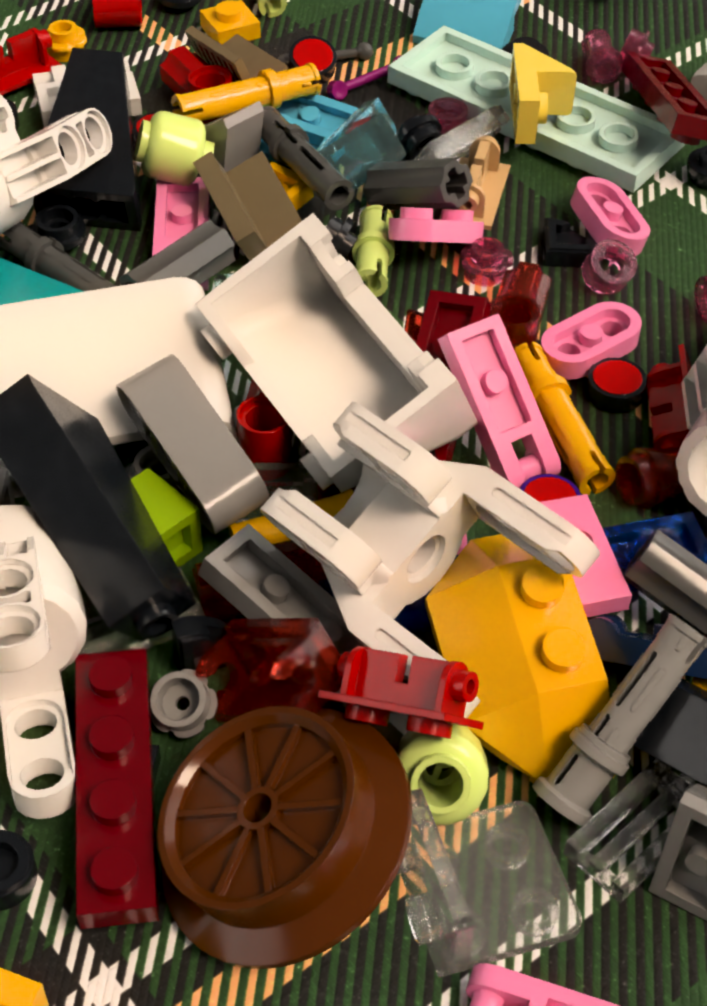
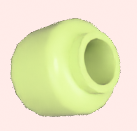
(170, 146)
(452, 792)

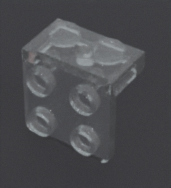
(484, 886)

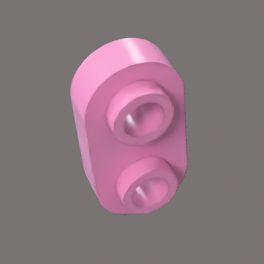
(609, 213)
(418, 225)
(590, 336)

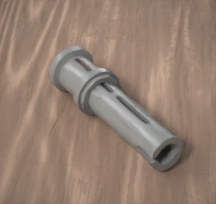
(602, 747)

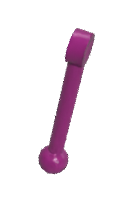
(338, 89)

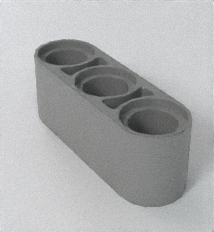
(193, 443)

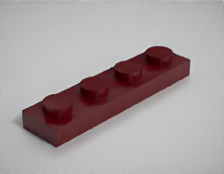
(669, 96)
(114, 791)

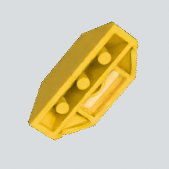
(527, 645)

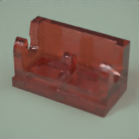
(273, 665)

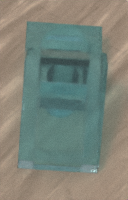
(362, 142)

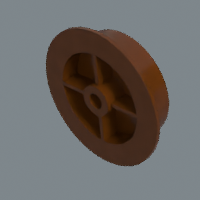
(282, 834)

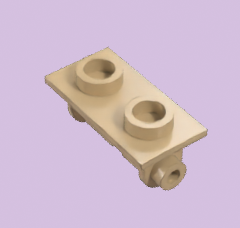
(488, 179)

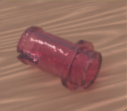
(603, 60)

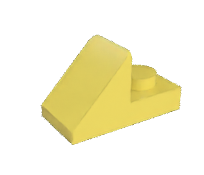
(537, 89)

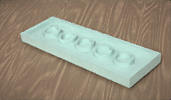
(597, 137)

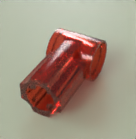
(522, 302)

